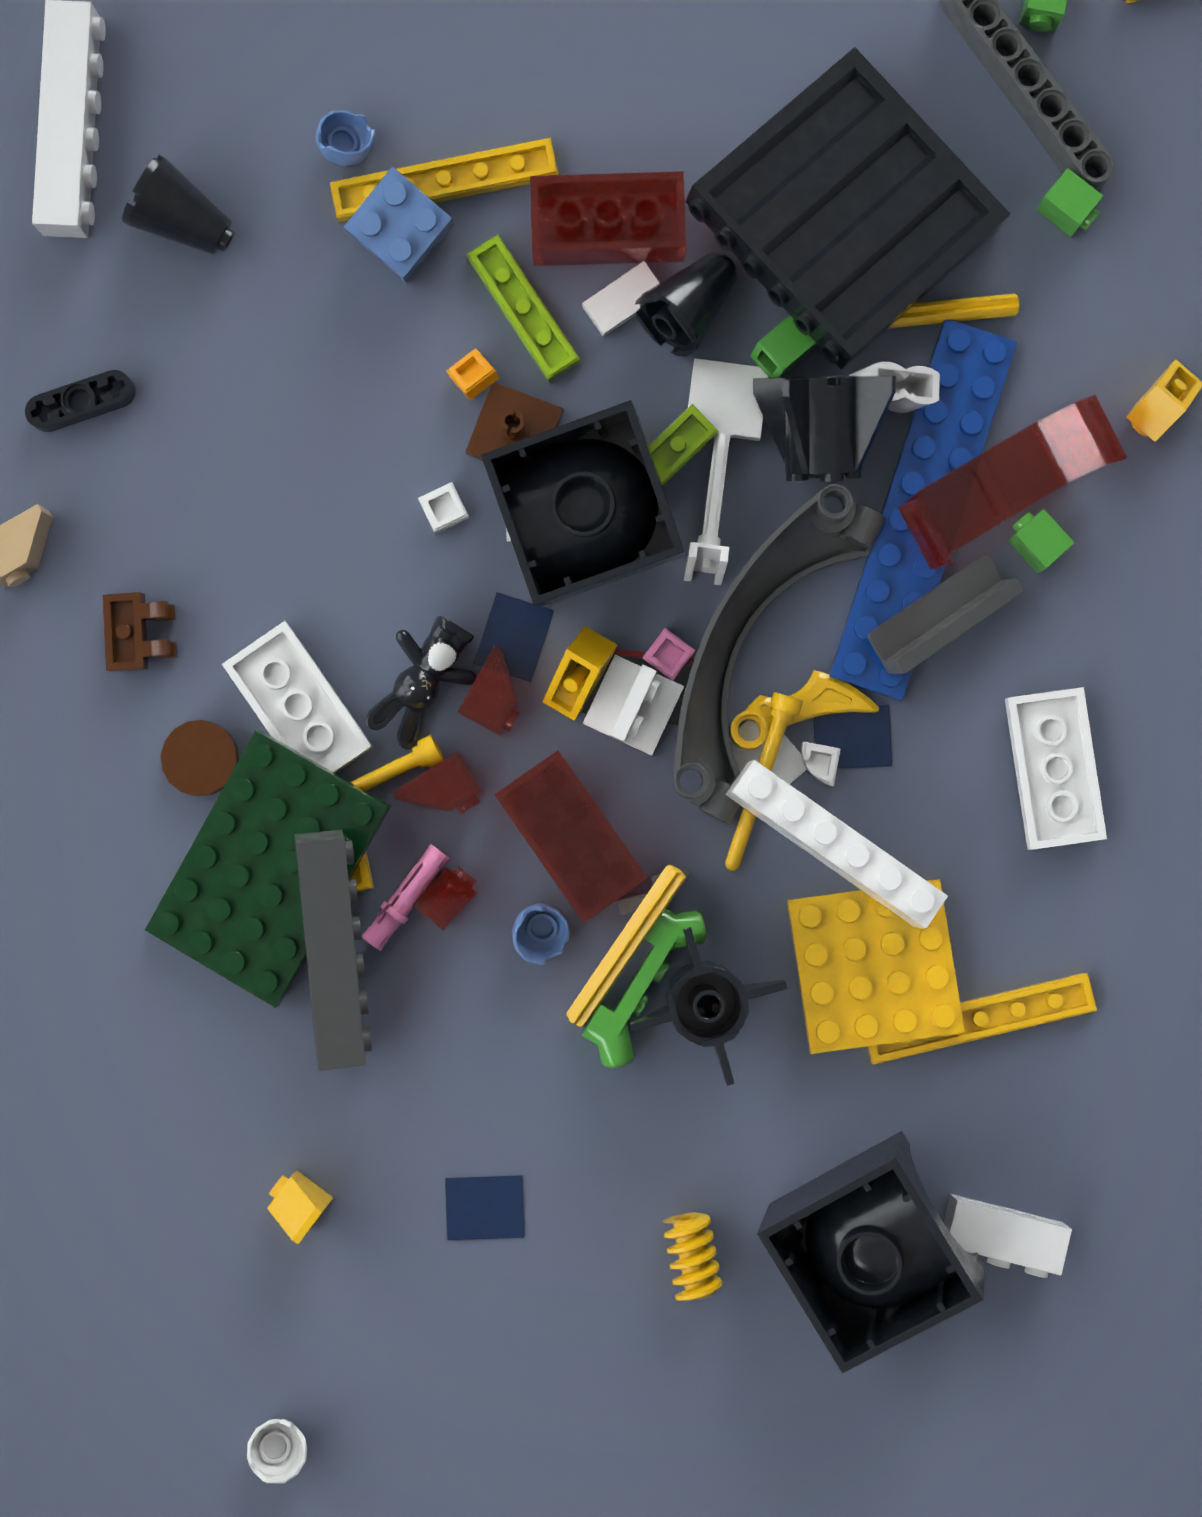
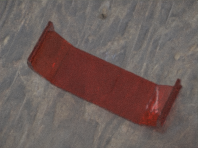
(1009, 478)

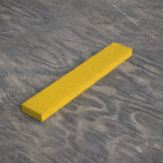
(456, 176)
(1003, 1014)

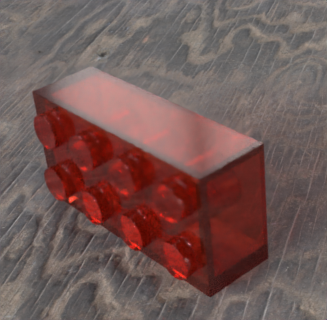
(608, 218)
(570, 836)

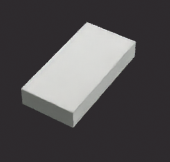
(617, 301)

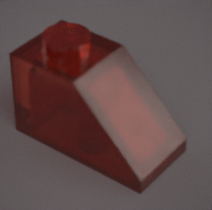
(492, 696)
(444, 787)
(447, 897)

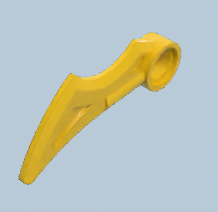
(819, 696)

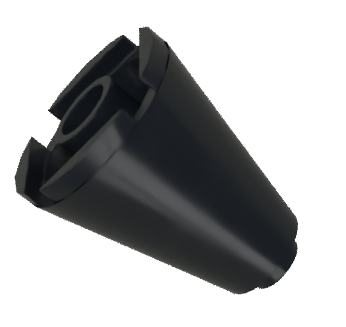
(176, 209)
(687, 303)

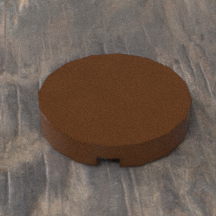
(199, 757)

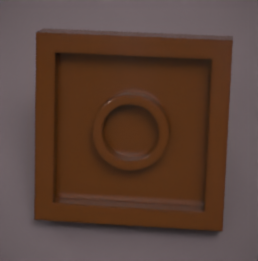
(510, 418)

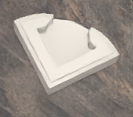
(820, 761)

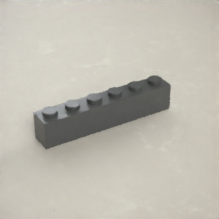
(331, 949)

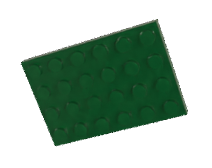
(239, 883)

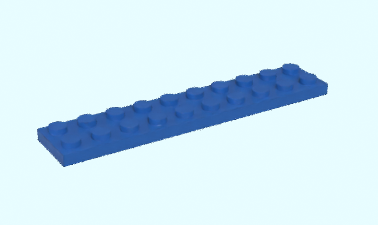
(937, 441)

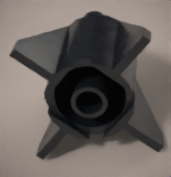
(824, 421)
(725, 1014)

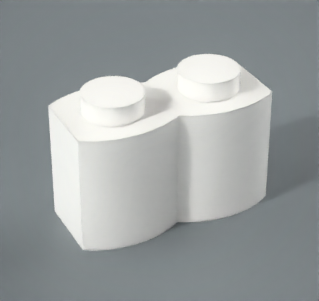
(914, 386)

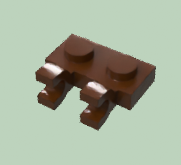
(127, 634)

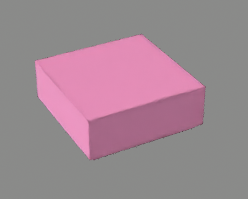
(668, 654)

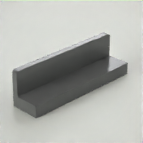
(942, 615)

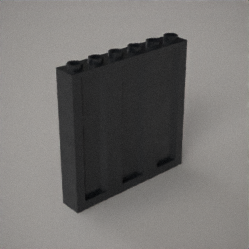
(846, 208)

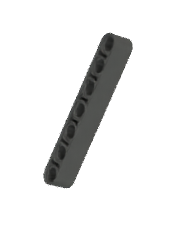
(1029, 100)

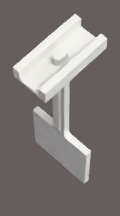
(727, 400)

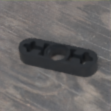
(65, 393)

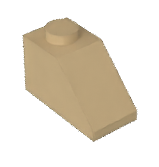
(23, 544)

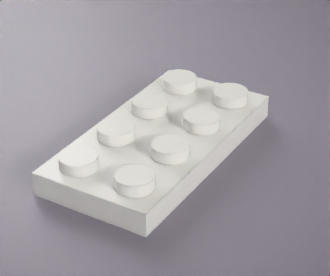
(296, 699)
(1055, 768)

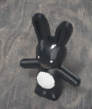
(420, 684)

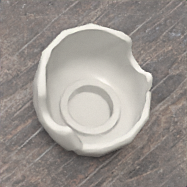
(276, 1451)

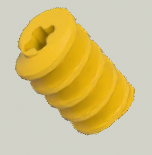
(694, 1255)

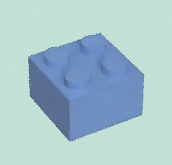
(399, 224)

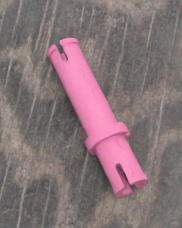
(401, 903)

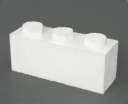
(1008, 1236)

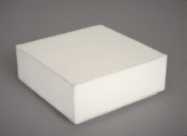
(443, 508)

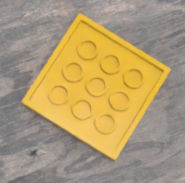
(871, 973)

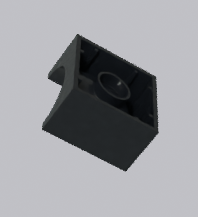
(584, 504)
(870, 1254)

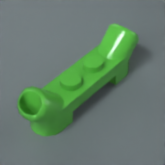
(609, 1026)

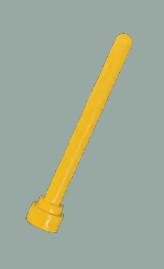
(783, 710)
(424, 754)

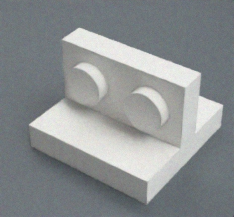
(633, 704)

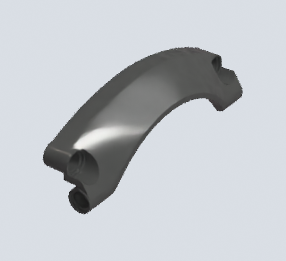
(797, 548)

